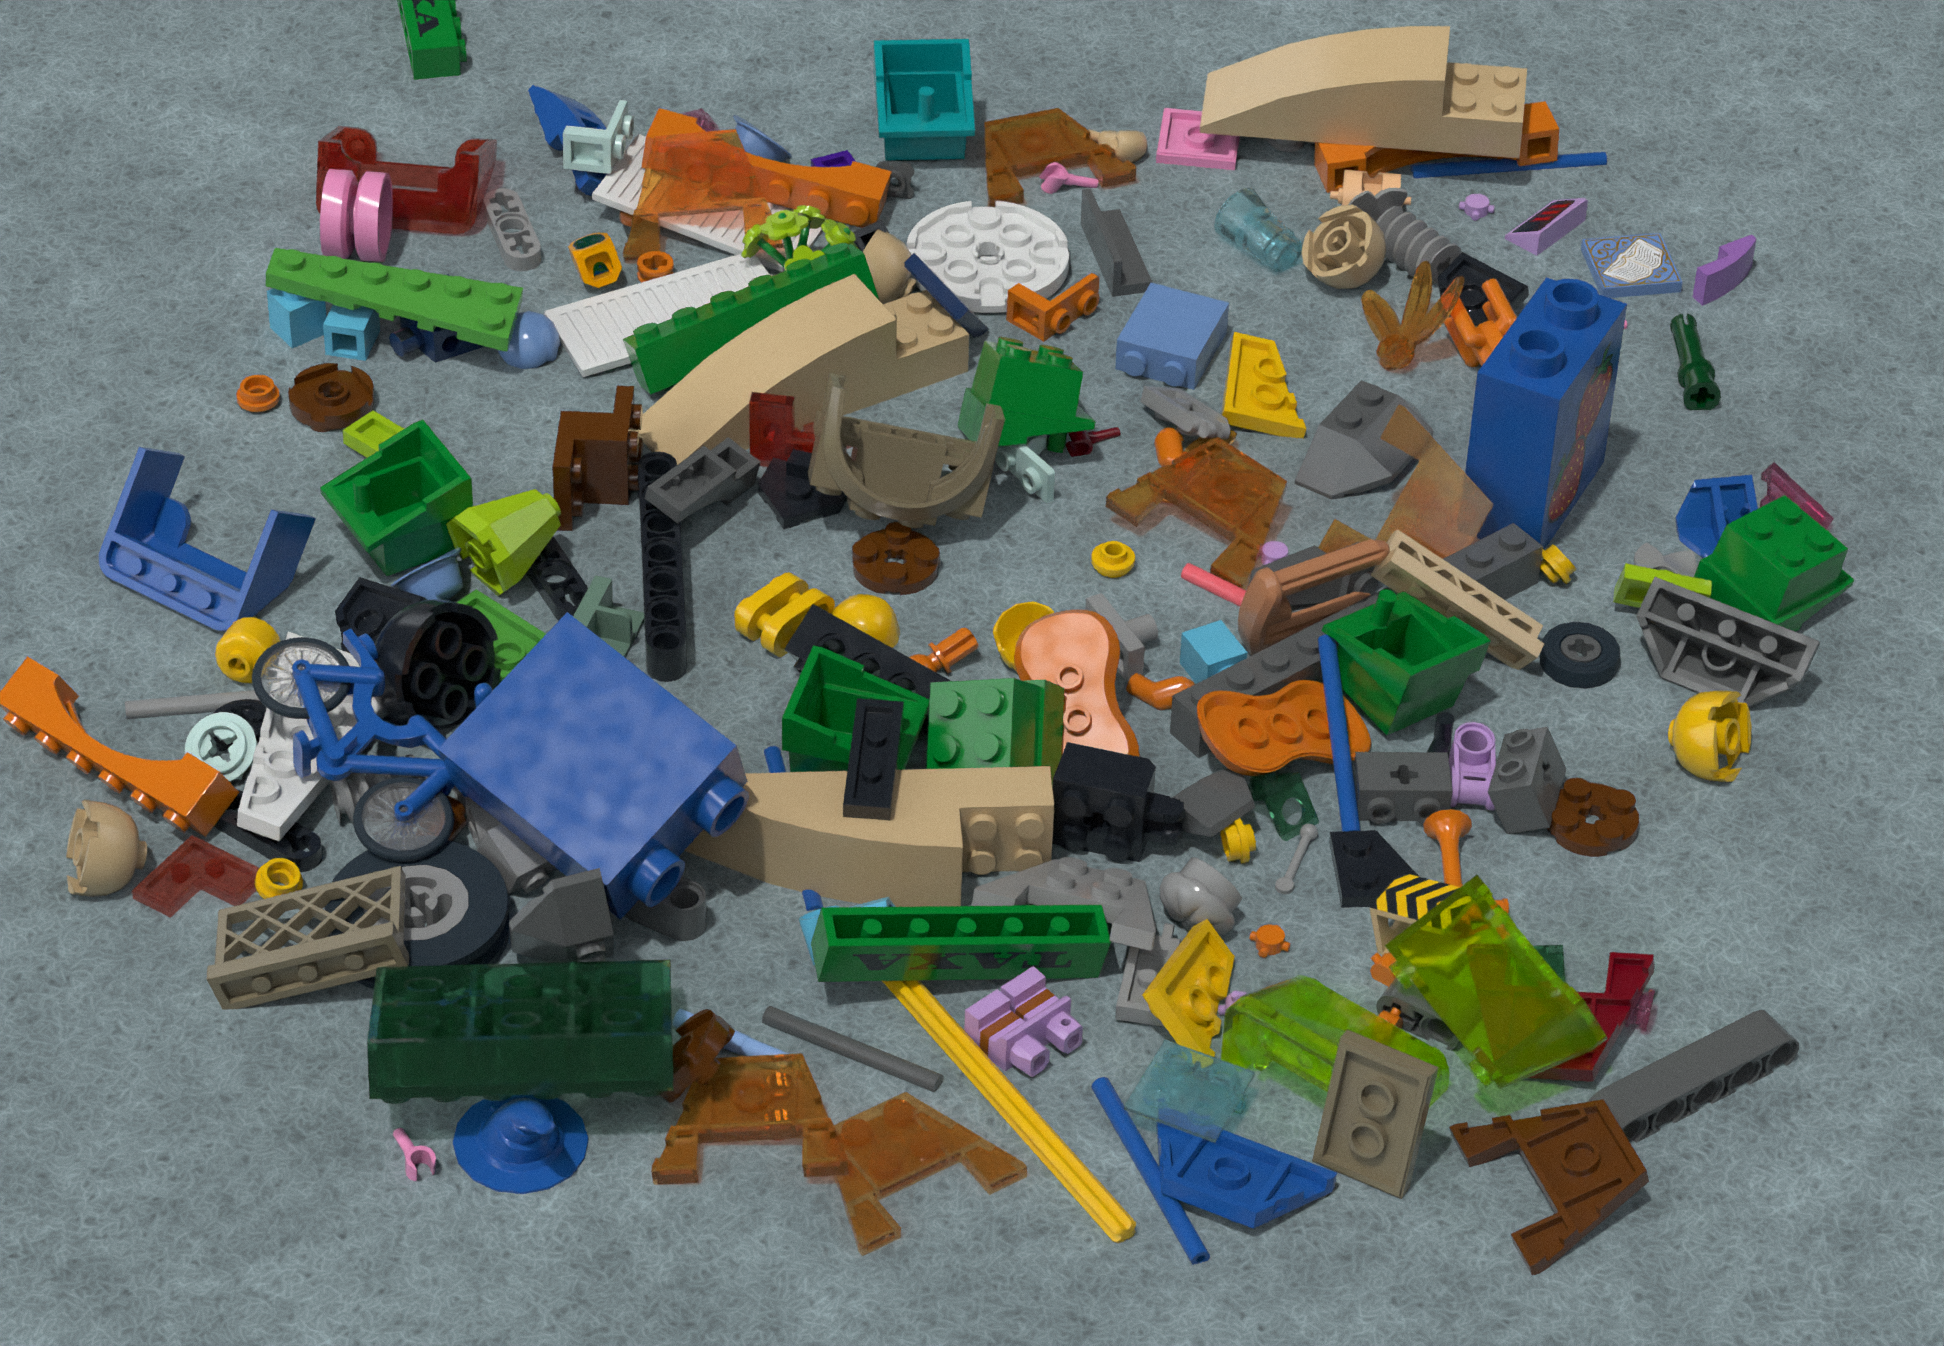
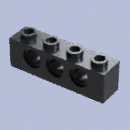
(830, 632)

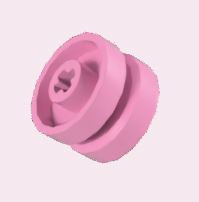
(356, 215)

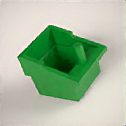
(1034, 390)
(402, 499)
(1776, 565)
(1404, 659)
(823, 707)
(995, 724)

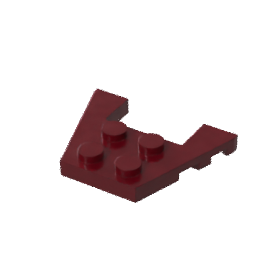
(1625, 983)

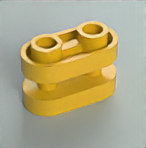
(778, 611)

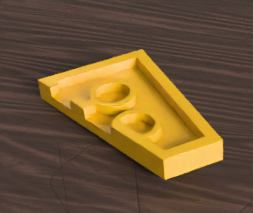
(1257, 389)
(1190, 988)

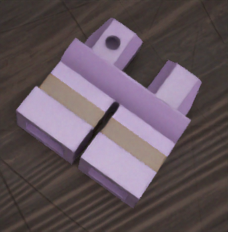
(1020, 1021)

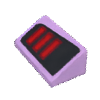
(1549, 225)

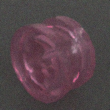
(1642, 1010)

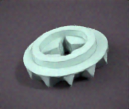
(229, 729)

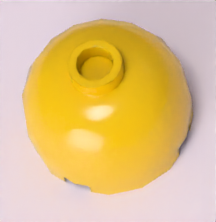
(1711, 726)

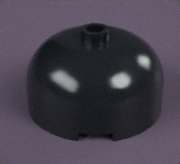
(434, 661)

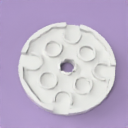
(1025, 241)

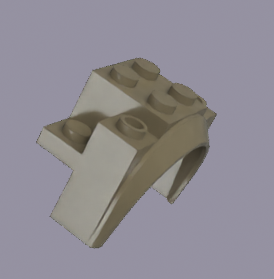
(898, 468)

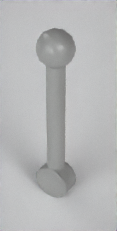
(1285, 884)

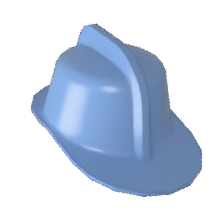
(759, 143)
(434, 580)

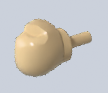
(1127, 144)

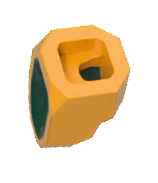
(595, 259)

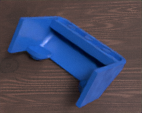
(150, 554)

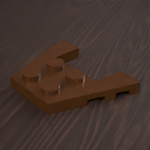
(1577, 1161)

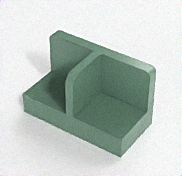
(611, 623)

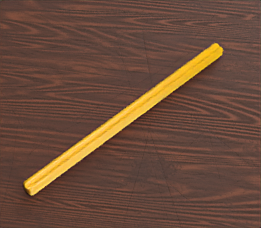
(1015, 1109)

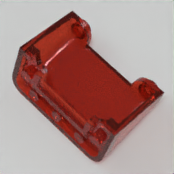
(423, 195)

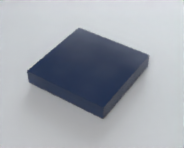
(945, 296)

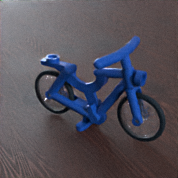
(396, 817)

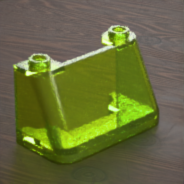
(1493, 988)
(1301, 1029)

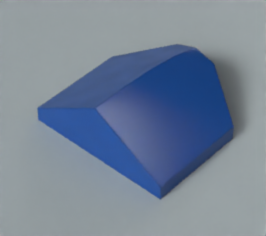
(1712, 506)

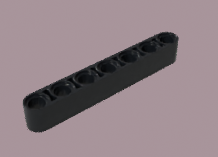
(661, 578)

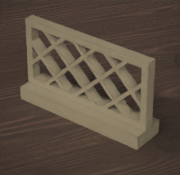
(316, 959)

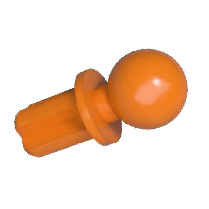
(948, 651)

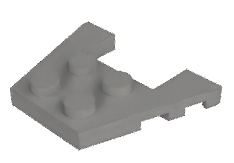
(1073, 883)

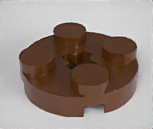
(350, 399)
(916, 550)
(1614, 808)
(696, 1050)

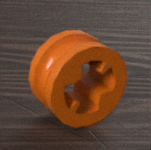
(651, 260)

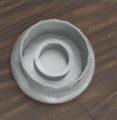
(1199, 895)

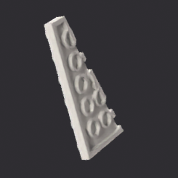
(273, 790)

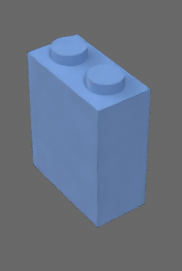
(1172, 336)

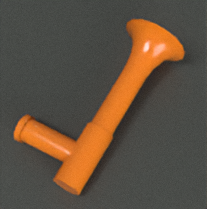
(1448, 828)

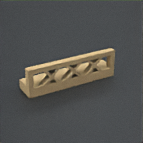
(1453, 593)

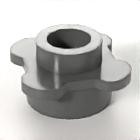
(903, 173)

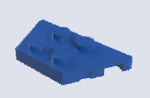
(1237, 1176)

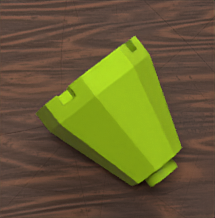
(505, 536)

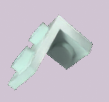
(598, 148)
(1028, 467)

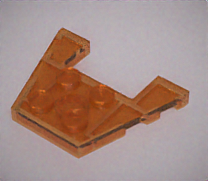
(1033, 141)
(695, 177)
(1219, 490)
(1438, 504)
(752, 1102)
(900, 1146)

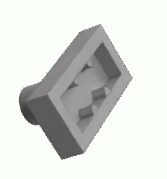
(1130, 634)

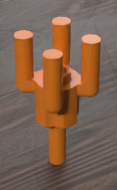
(1478, 342)

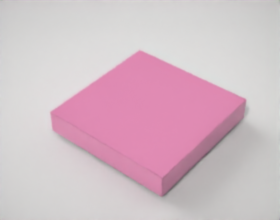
(1184, 144)

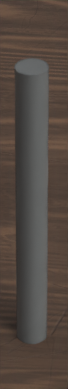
(852, 1049)

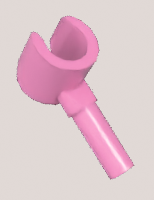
(1056, 175)
(414, 1154)

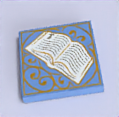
(1631, 265)

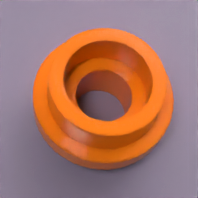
(257, 393)

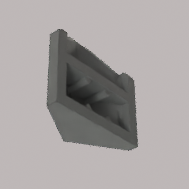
(1215, 802)

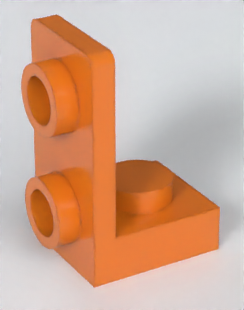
(1046, 317)

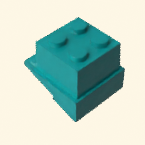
(923, 97)

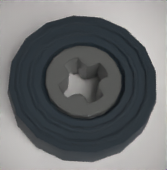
(1566, 667)

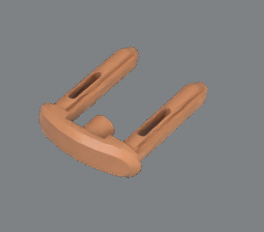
(1265, 610)

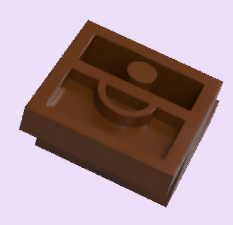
(597, 457)

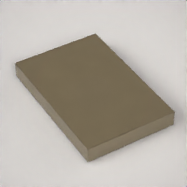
(1374, 1114)

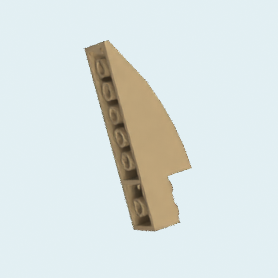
(1371, 91)
(793, 351)
(936, 831)

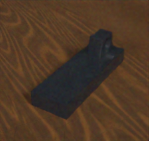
(873, 759)

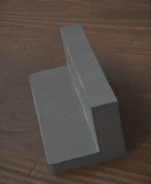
(1113, 248)

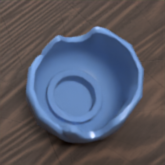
(532, 341)

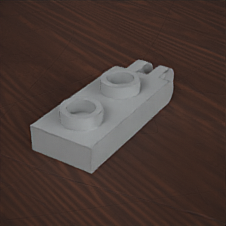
(1186, 412)
(1138, 974)

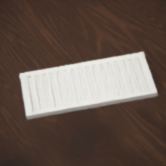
(718, 229)
(596, 326)

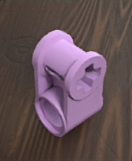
(1472, 764)

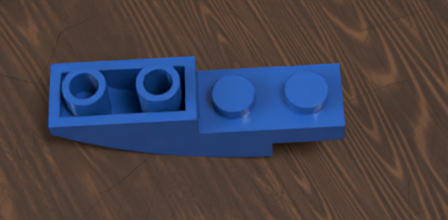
(554, 114)

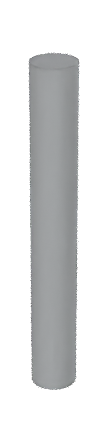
(183, 704)

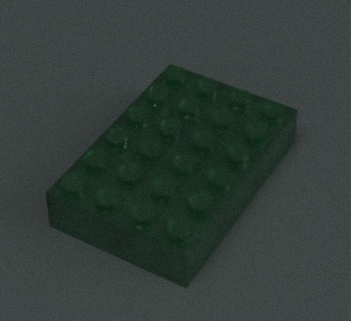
(521, 1030)

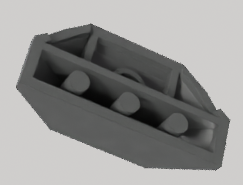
(1348, 447)
(1721, 647)
(565, 922)

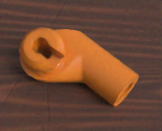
(1168, 445)

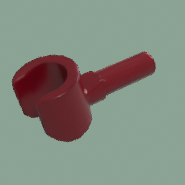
(1083, 441)

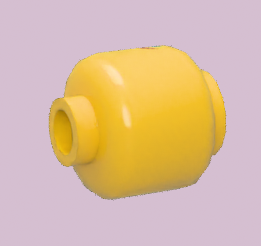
(243, 646)

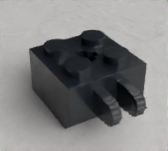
(1110, 804)

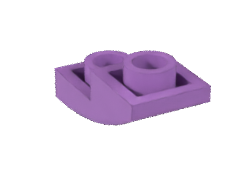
(1725, 273)

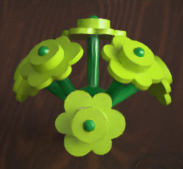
(789, 224)

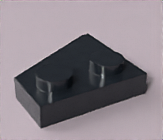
(1364, 866)

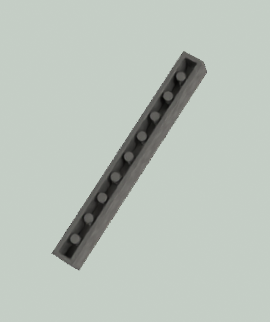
(1500, 562)

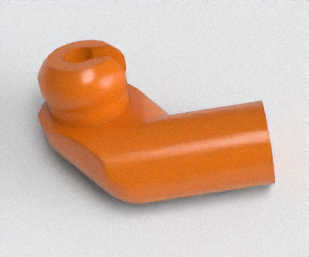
(1158, 693)

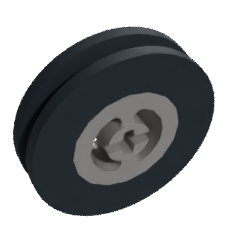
(453, 893)

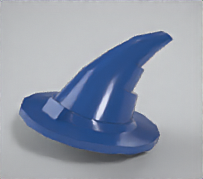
(520, 1143)

